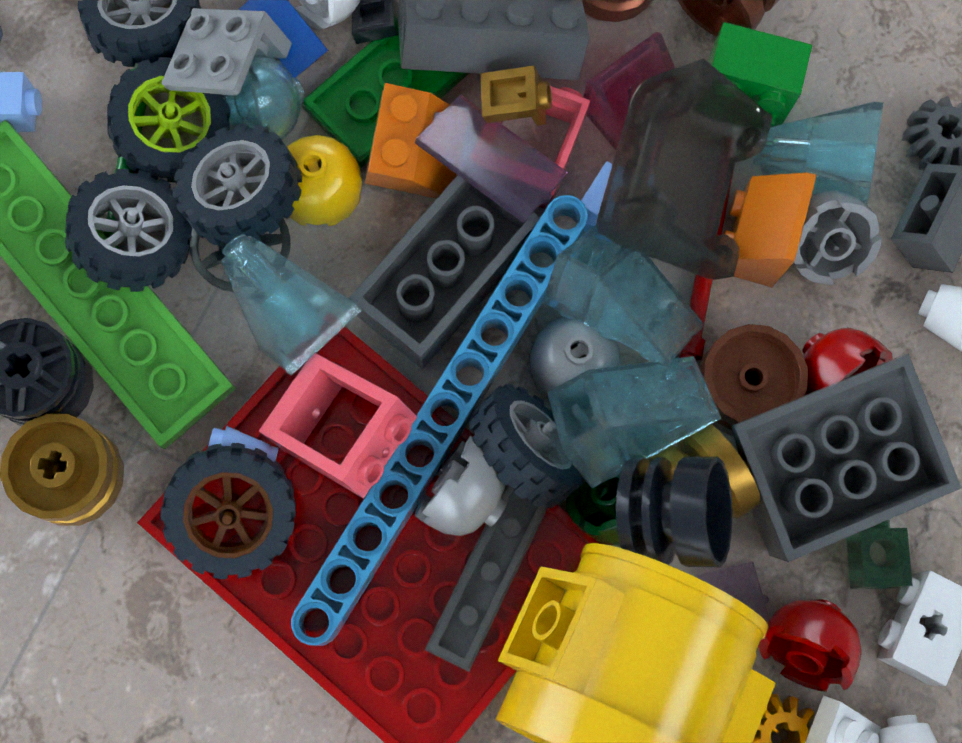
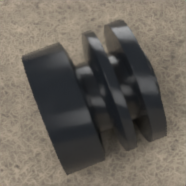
(58, 375)
(676, 510)

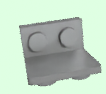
(220, 48)

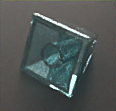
(831, 145)
(282, 303)

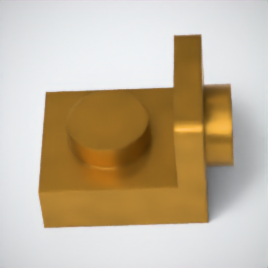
(515, 95)

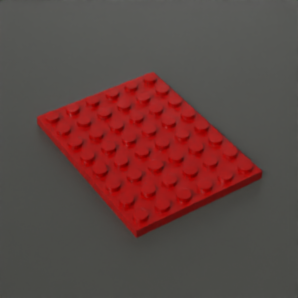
(379, 656)

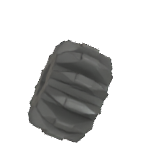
(925, 131)

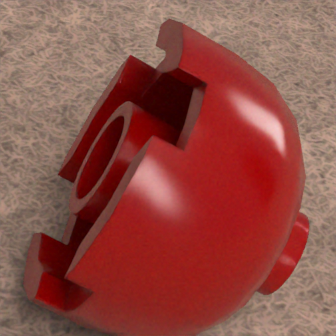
(840, 356)
(813, 644)

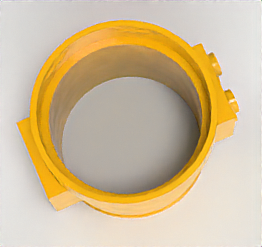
(633, 656)

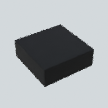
(374, 20)

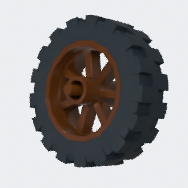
(212, 554)

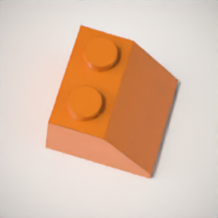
(394, 156)
(769, 224)

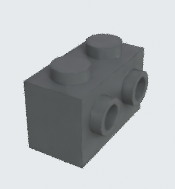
(932, 221)

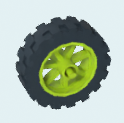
(134, 147)

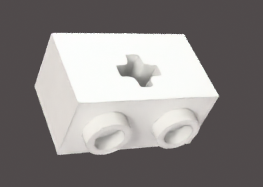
(903, 641)

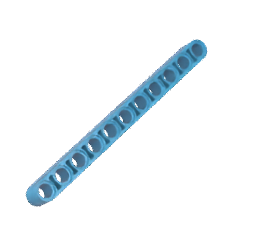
(448, 391)

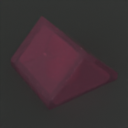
(615, 85)

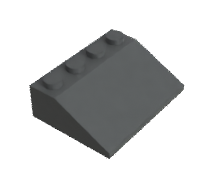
(844, 459)

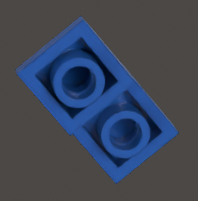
(305, 46)

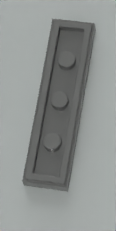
(485, 581)

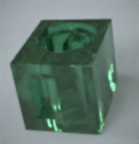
(897, 568)

